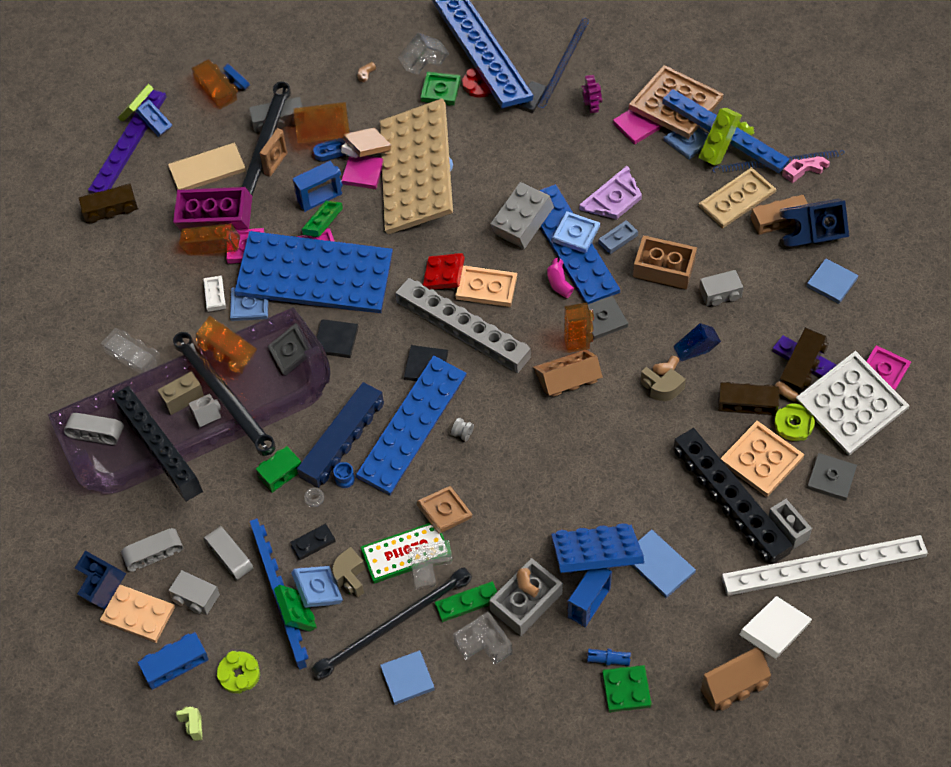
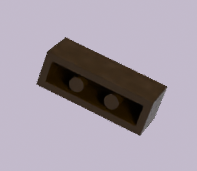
(108, 203)
(804, 359)
(748, 398)

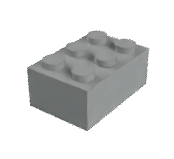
(522, 215)
(519, 608)

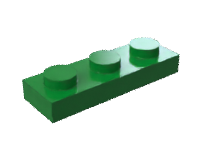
(322, 218)
(465, 601)

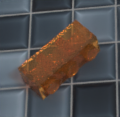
(215, 83)
(209, 239)
(578, 327)

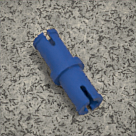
(608, 657)

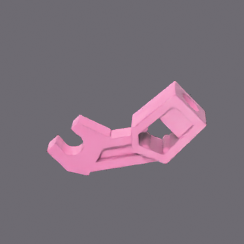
(813, 164)

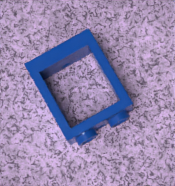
(314, 178)
(589, 595)

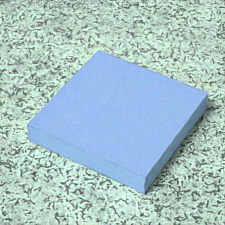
(576, 232)

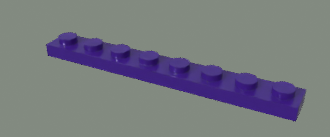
(124, 147)

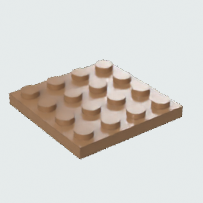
(650, 105)

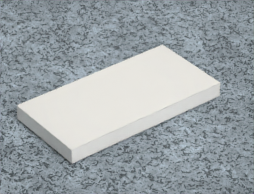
(775, 627)

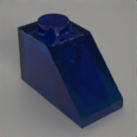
(697, 342)

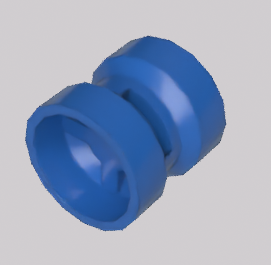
(344, 475)

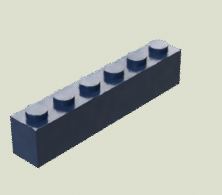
(340, 435)

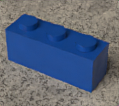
(173, 660)

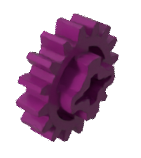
(591, 94)

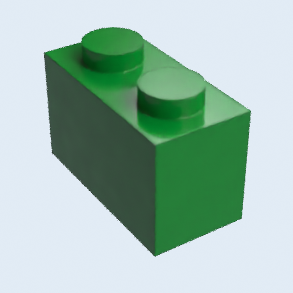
(278, 469)

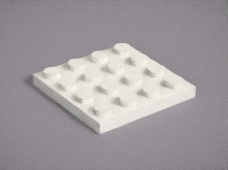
(852, 403)

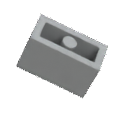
(721, 288)
(790, 523)
(194, 593)

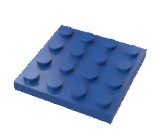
(596, 548)

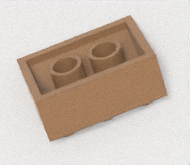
(568, 372)
(736, 679)

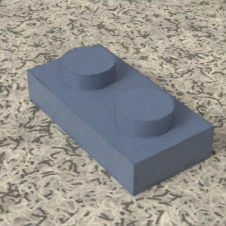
(618, 237)

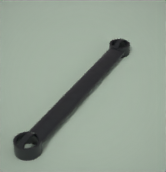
(268, 129)
(224, 393)
(325, 666)

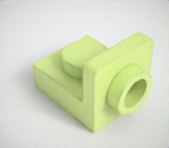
(193, 721)

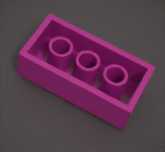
(213, 207)

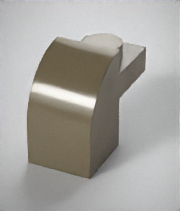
(664, 387)
(346, 568)

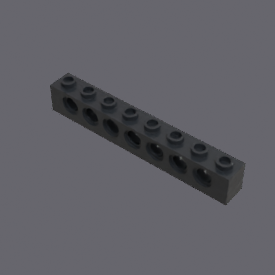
(693, 442)
(157, 444)

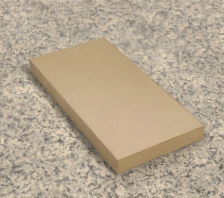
(207, 167)
(737, 197)

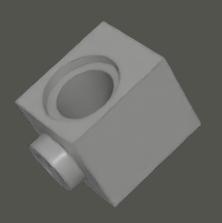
(205, 410)

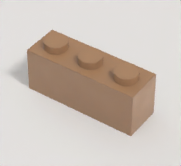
(767, 217)

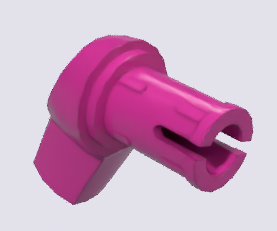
(557, 279)

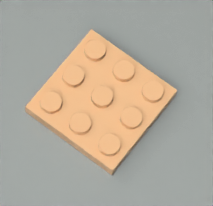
(762, 458)

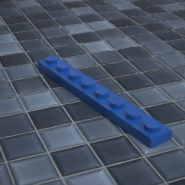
(740, 139)
(271, 566)

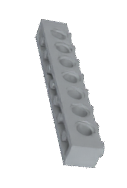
(420, 301)

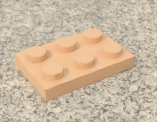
(486, 286)
(137, 613)

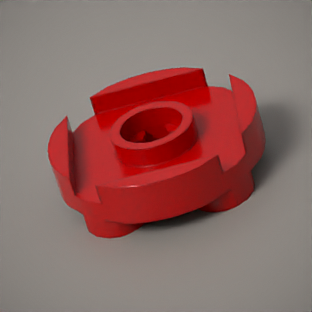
(471, 87)

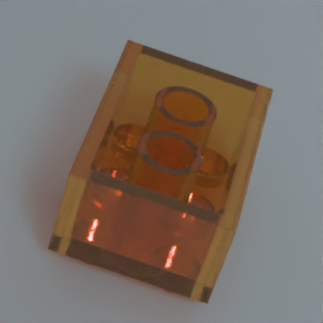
(321, 122)
(225, 345)

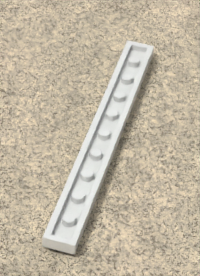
(824, 565)

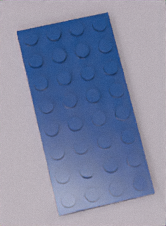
(314, 272)

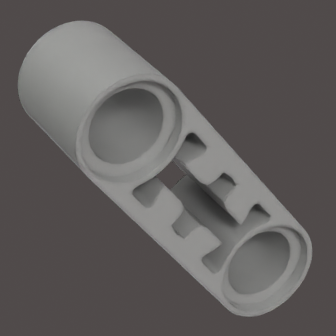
(93, 428)
(151, 549)
(228, 553)

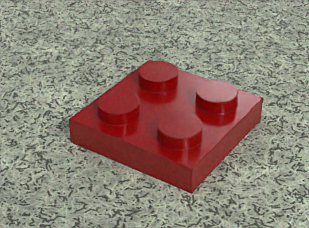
(444, 271)

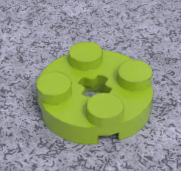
(794, 432)
(237, 660)

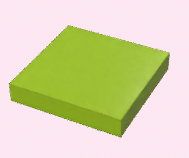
(135, 103)

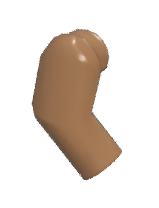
(364, 71)
(663, 368)
(786, 391)
(524, 582)

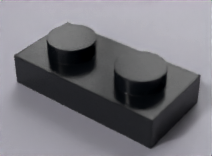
(313, 541)

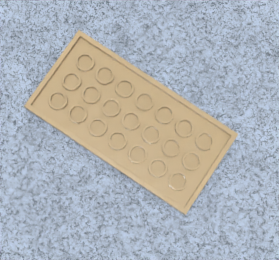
(416, 167)

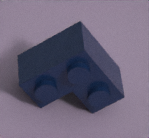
(101, 581)

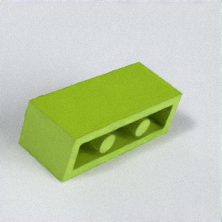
(720, 136)

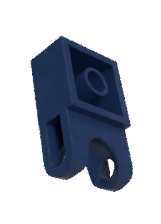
(811, 225)

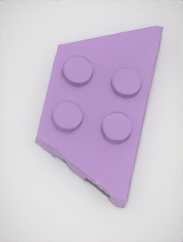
(614, 196)

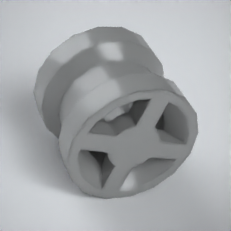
(462, 429)

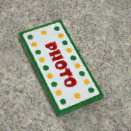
(390, 556)

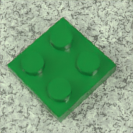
(440, 86)
(293, 609)
(626, 688)

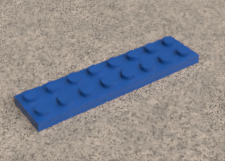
(584, 269)
(411, 425)

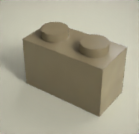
(180, 393)

